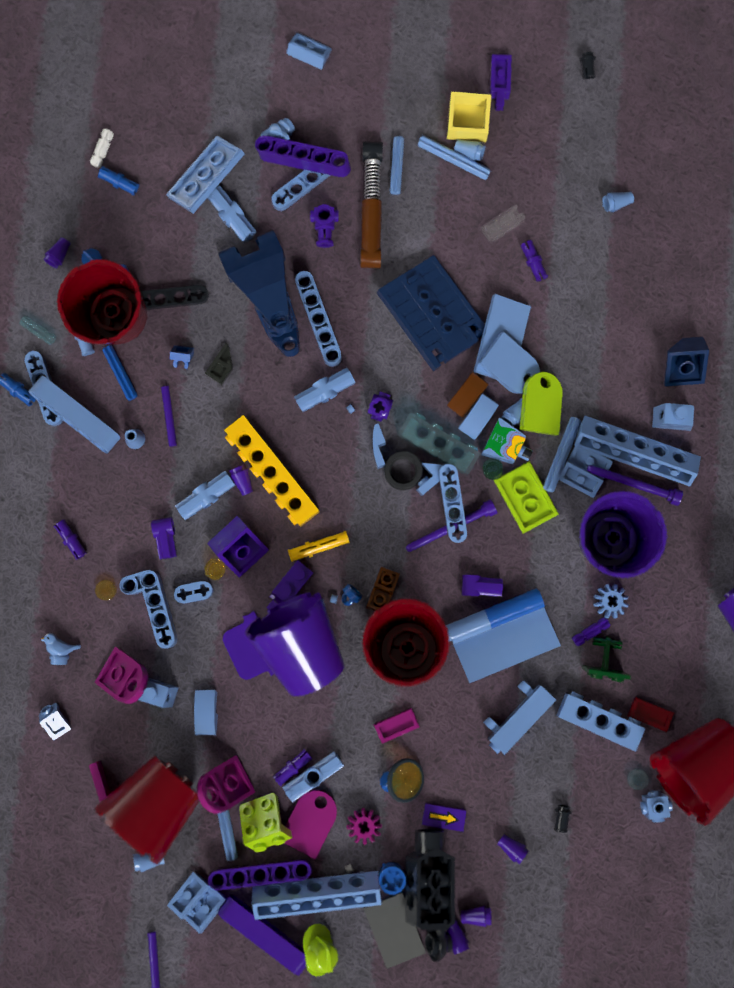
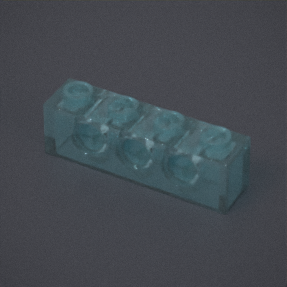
(409, 433)

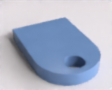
(509, 363)

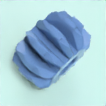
(618, 601)

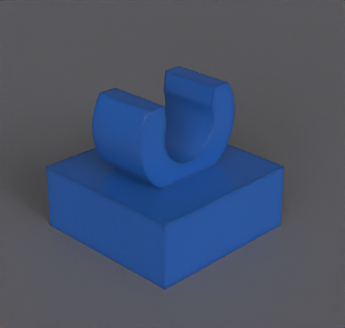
(183, 354)

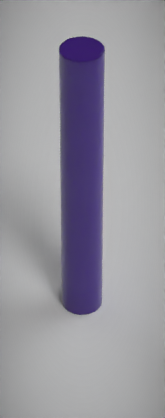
(168, 416)
(153, 956)

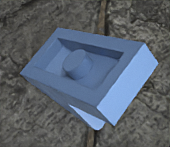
(426, 483)

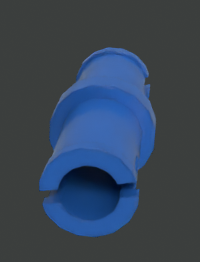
(118, 180)
(16, 389)

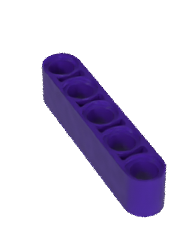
(309, 162)
(250, 878)
(263, 935)

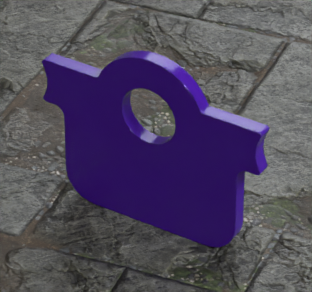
(241, 651)

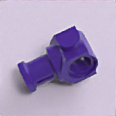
(324, 225)
(380, 406)

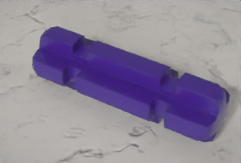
(591, 631)

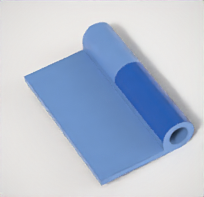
(503, 635)

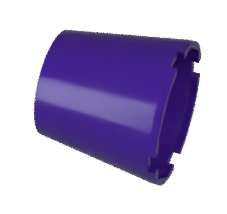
(637, 532)
(298, 644)

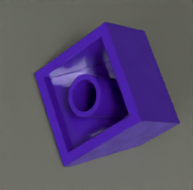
(237, 546)

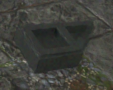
(221, 365)

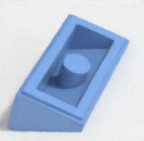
(308, 51)

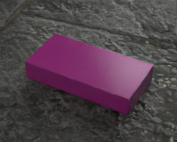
(396, 725)
(99, 780)

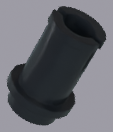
(588, 65)
(562, 818)

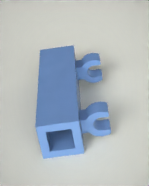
(520, 719)

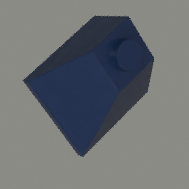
(687, 362)

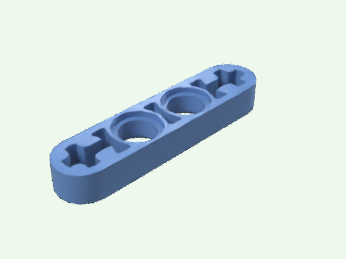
(300, 180)
(30, 367)
(451, 503)

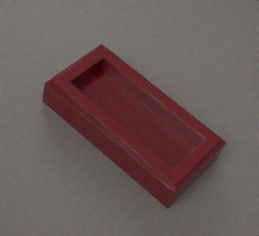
(650, 714)

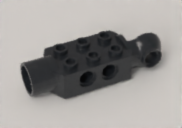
(431, 891)

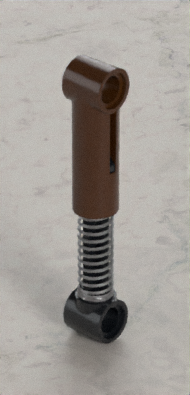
(371, 206)

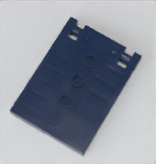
(432, 312)

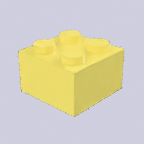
(469, 116)

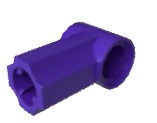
(164, 535)
(476, 585)

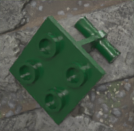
(598, 673)

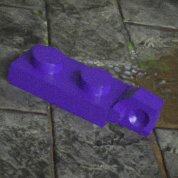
(500, 79)
(290, 584)

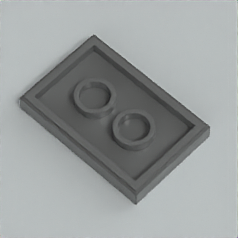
(394, 936)

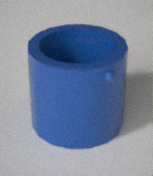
(392, 878)

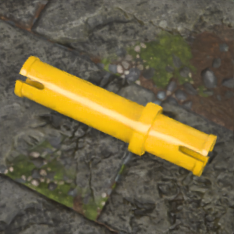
(318, 546)

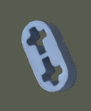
(192, 587)

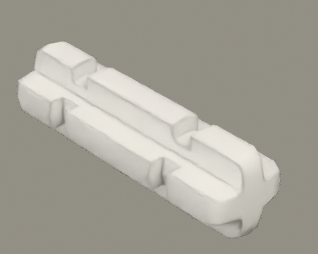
(101, 148)

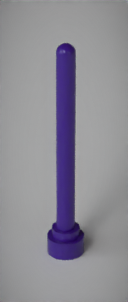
(673, 496)
(486, 509)

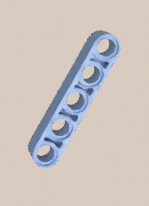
(318, 309)
(74, 414)

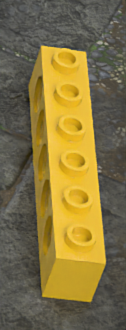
(242, 428)

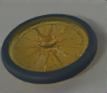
(405, 780)

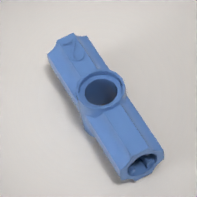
(231, 214)
(324, 389)
(204, 495)
(302, 784)

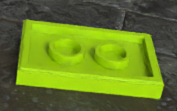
(526, 497)

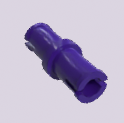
(534, 261)
(70, 539)
(292, 767)

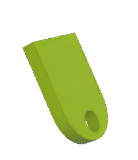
(541, 405)

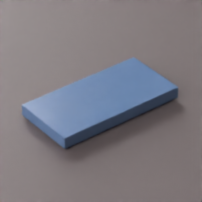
(205, 174)
(503, 316)

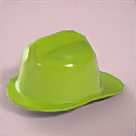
(319, 950)

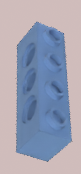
(629, 738)

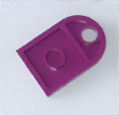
(121, 675)
(226, 784)
(310, 823)

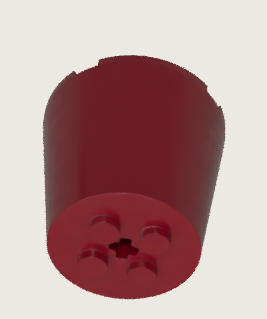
(91, 296)
(400, 625)
(699, 770)
(150, 808)

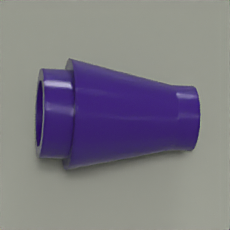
(57, 253)
(241, 479)
(515, 850)
(477, 916)
(459, 940)

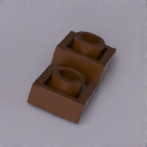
(467, 394)
(382, 589)

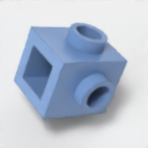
(649, 803)

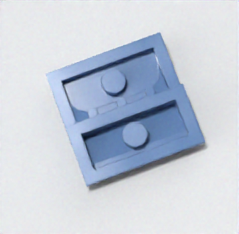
(576, 472)
(197, 902)

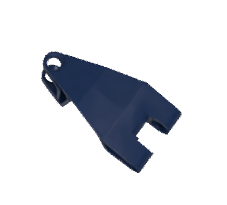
(264, 283)

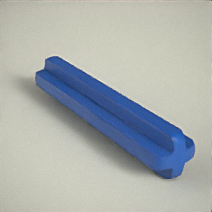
(119, 372)

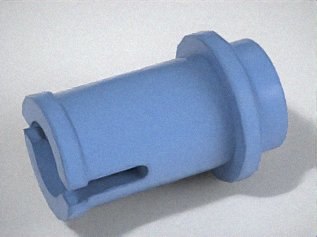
(86, 348)

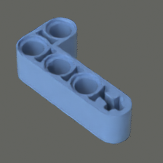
(153, 610)

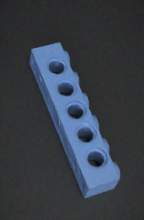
(637, 451)
(316, 895)

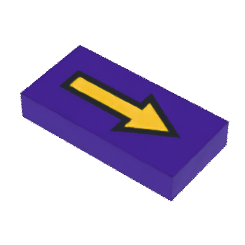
(444, 817)

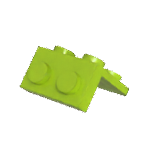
(262, 823)

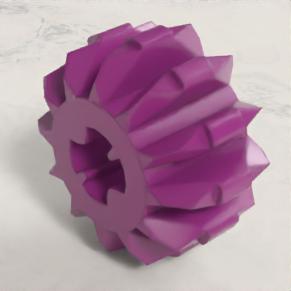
(355, 827)

